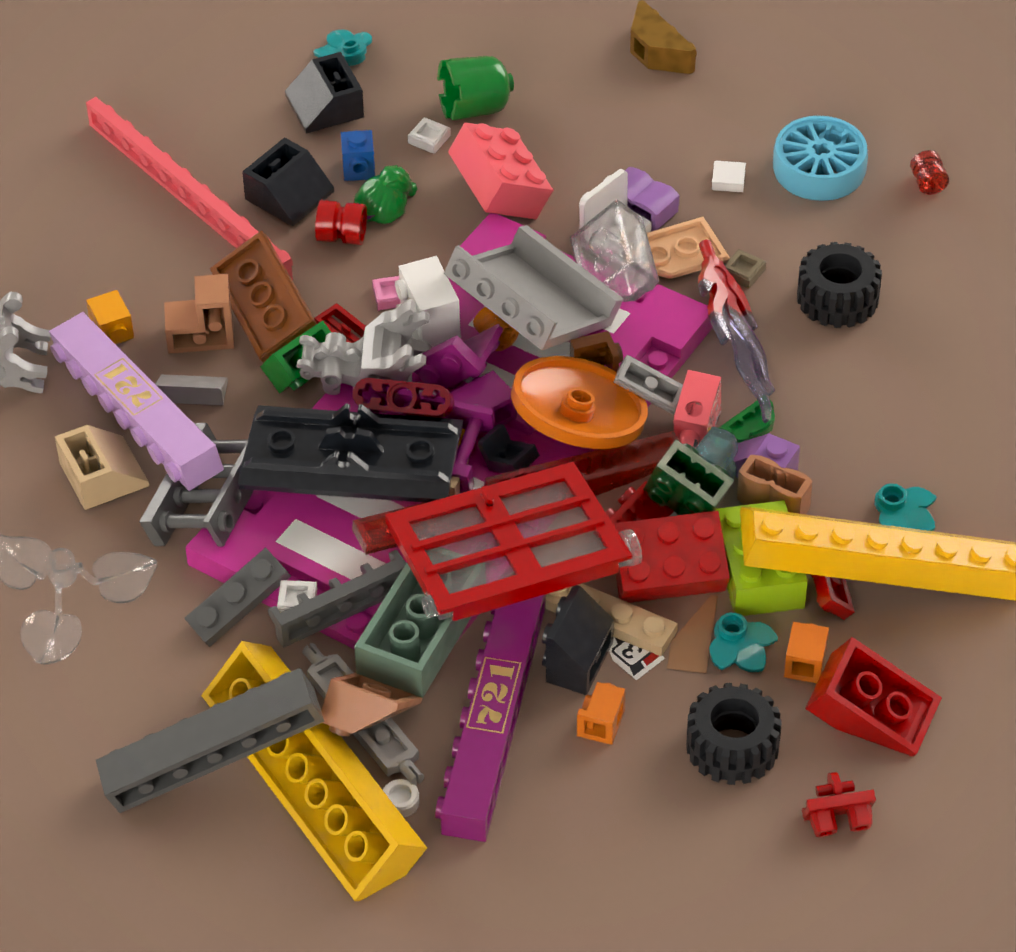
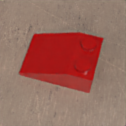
(873, 699)

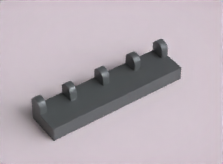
(337, 603)

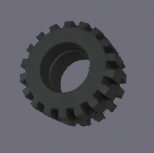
(839, 284)
(737, 710)

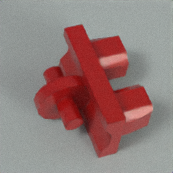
(823, 810)

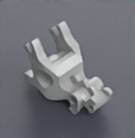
(19, 333)
(381, 353)

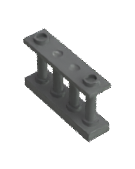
(172, 498)

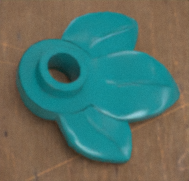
(351, 46)
(905, 507)
(741, 646)

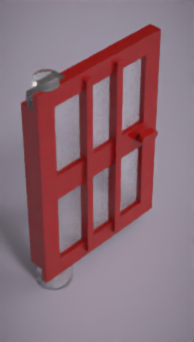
(510, 542)

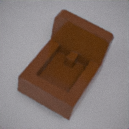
(597, 348)

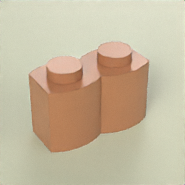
(765, 481)

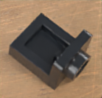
(504, 454)

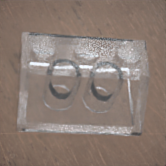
(617, 251)

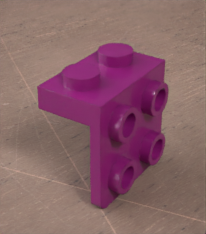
(458, 359)

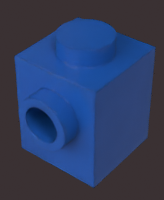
(357, 155)

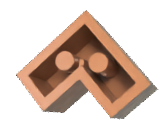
(201, 322)

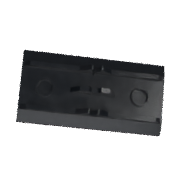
(350, 454)

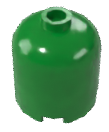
(473, 86)

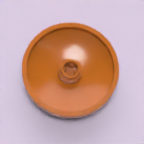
(577, 403)

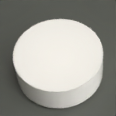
(403, 796)

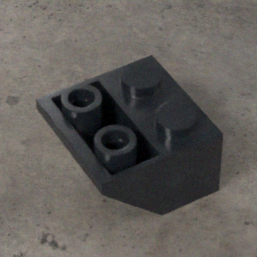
(326, 94)
(286, 182)
(577, 641)

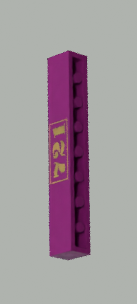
(490, 720)

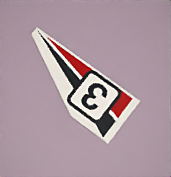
(633, 659)

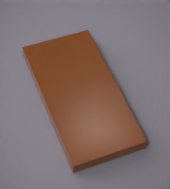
(264, 296)

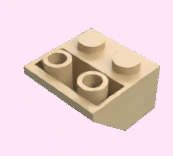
(98, 465)

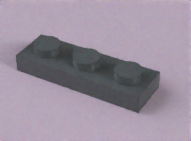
(237, 597)

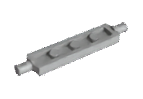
(383, 741)

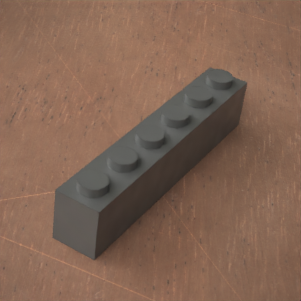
(209, 740)

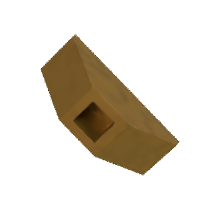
(659, 43)

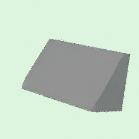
(648, 384)
(193, 389)

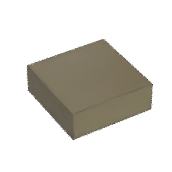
(745, 268)

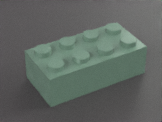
(402, 643)

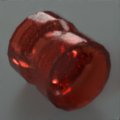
(929, 172)

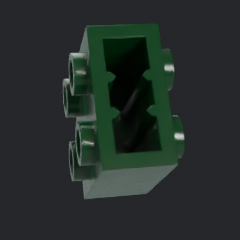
(687, 481)

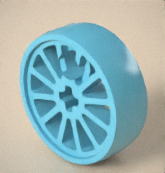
(818, 148)

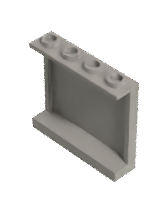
(536, 289)

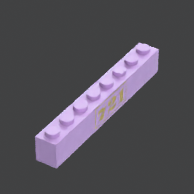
(135, 402)

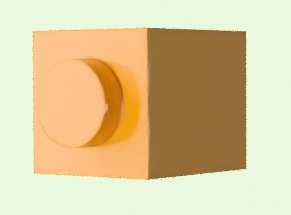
(111, 316)

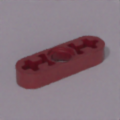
(426, 410)

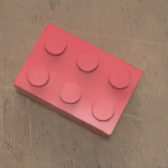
(500, 171)

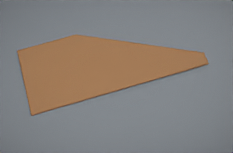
(691, 645)

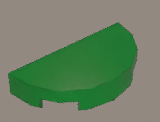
(749, 423)

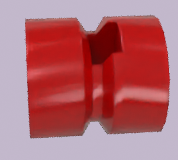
(341, 222)

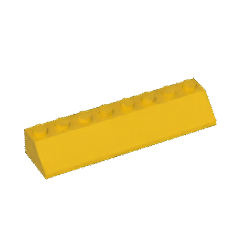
(878, 553)
(325, 788)

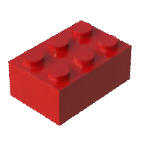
(678, 558)

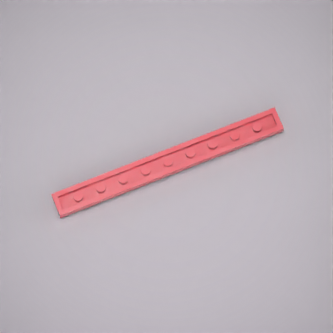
(174, 178)

